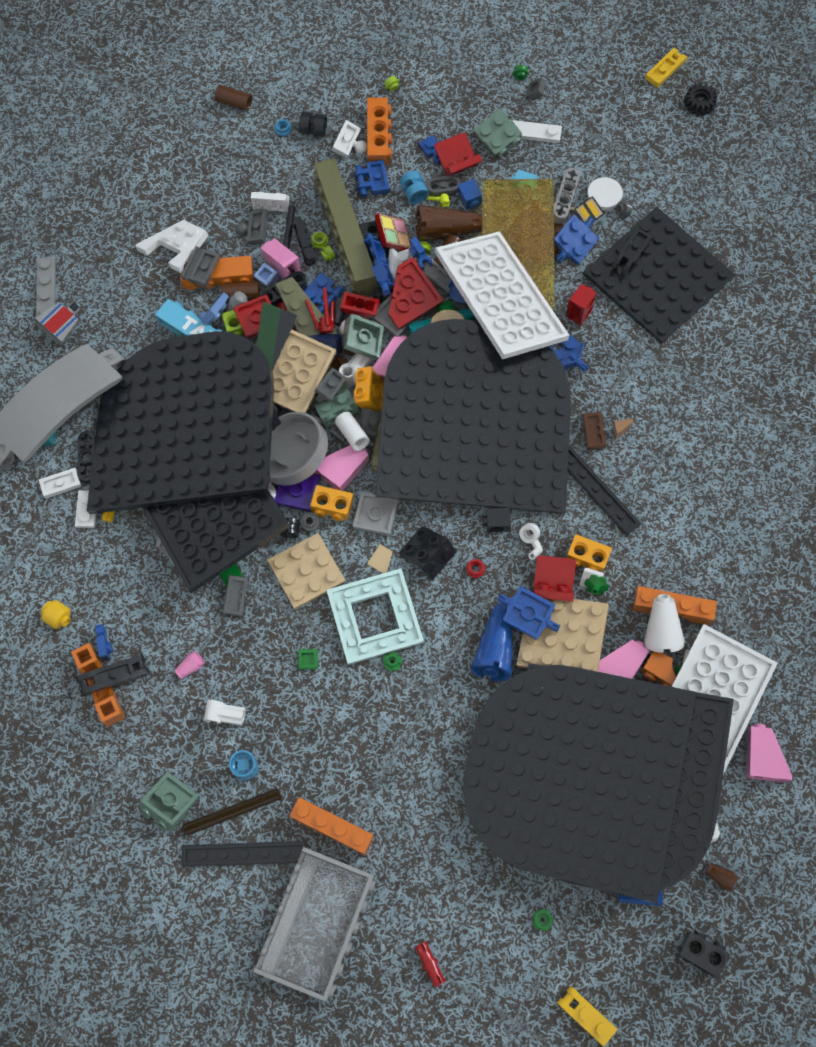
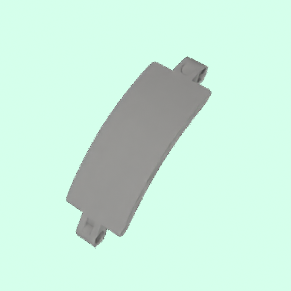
(53, 399)

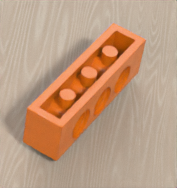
(378, 121)

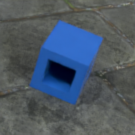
(469, 194)

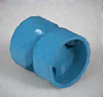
(414, 187)
(243, 765)

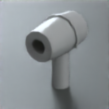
(235, 300)

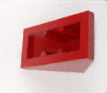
(359, 305)

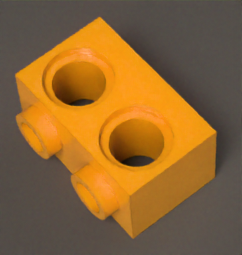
(334, 498)
(590, 550)

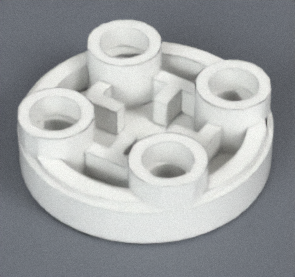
(606, 193)

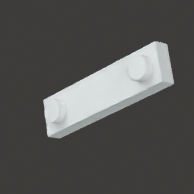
(539, 131)

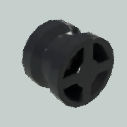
(292, 531)

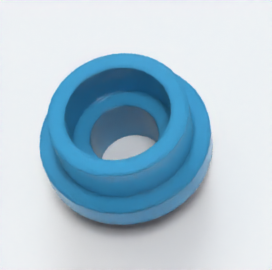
(280, 124)

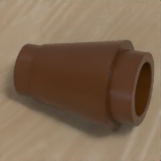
(722, 876)

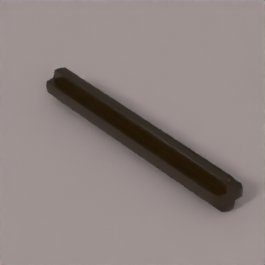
(231, 811)

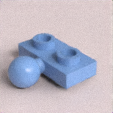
(212, 314)

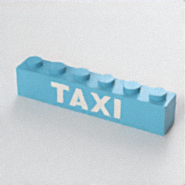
(181, 321)

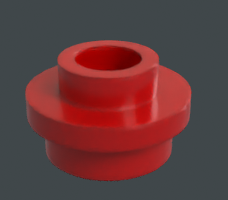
(475, 562)

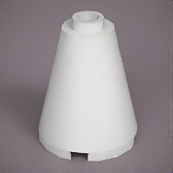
(664, 626)

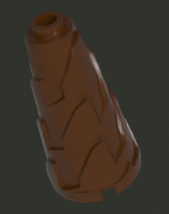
(438, 222)

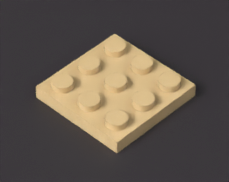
(306, 571)

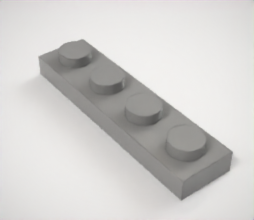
(45, 284)

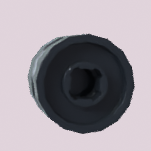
(307, 122)

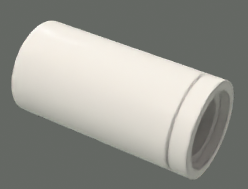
(352, 431)

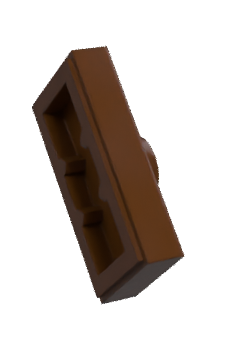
(593, 431)

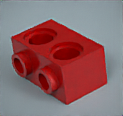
(581, 304)

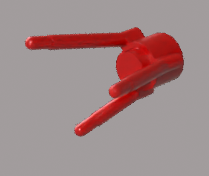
(325, 323)

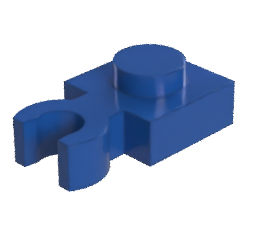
(428, 149)
(104, 647)

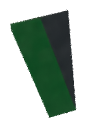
(274, 331)

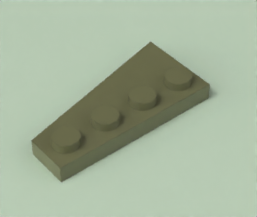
(294, 301)

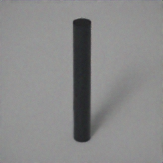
(289, 225)

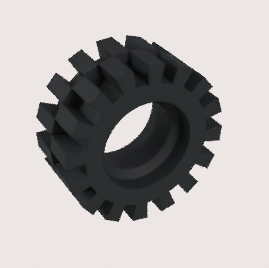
(703, 91)

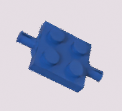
(575, 239)
(528, 613)

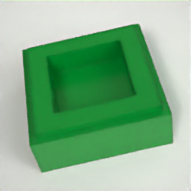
(308, 659)

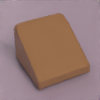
(621, 427)

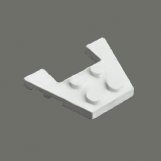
(179, 238)

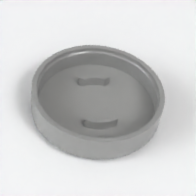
(296, 448)

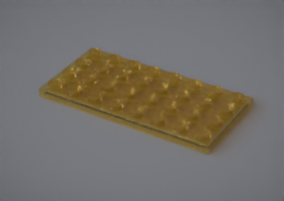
(525, 218)

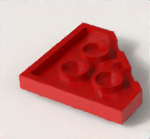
(411, 295)

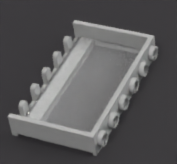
(315, 924)

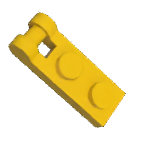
(665, 67)
(587, 1016)

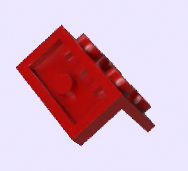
(456, 154)
(554, 578)

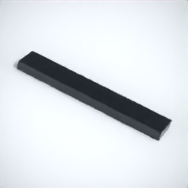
(601, 493)
(242, 853)

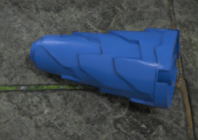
(494, 648)

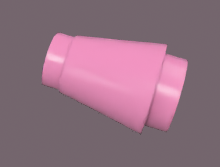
(190, 664)

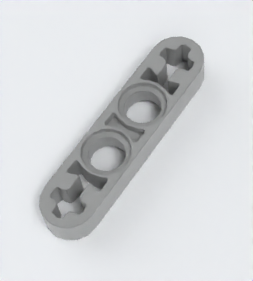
(566, 195)

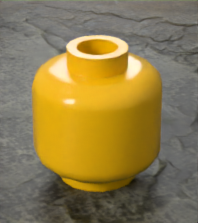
(55, 614)

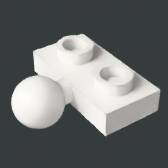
(347, 140)

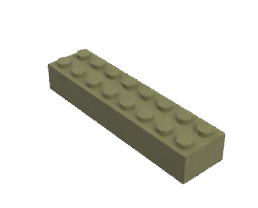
(344, 228)

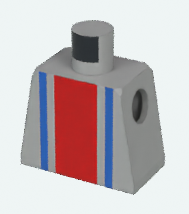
(58, 321)

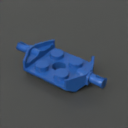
(381, 266)
(571, 354)

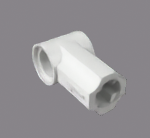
(351, 368)
(219, 712)

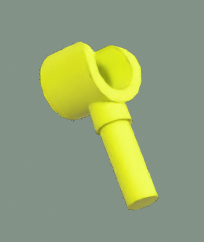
(443, 199)

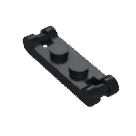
(112, 675)

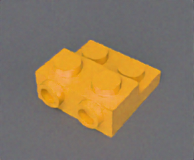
(368, 389)

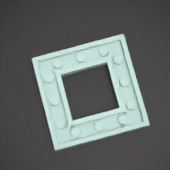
(381, 644)

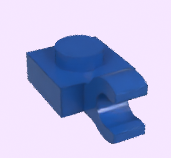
(418, 251)

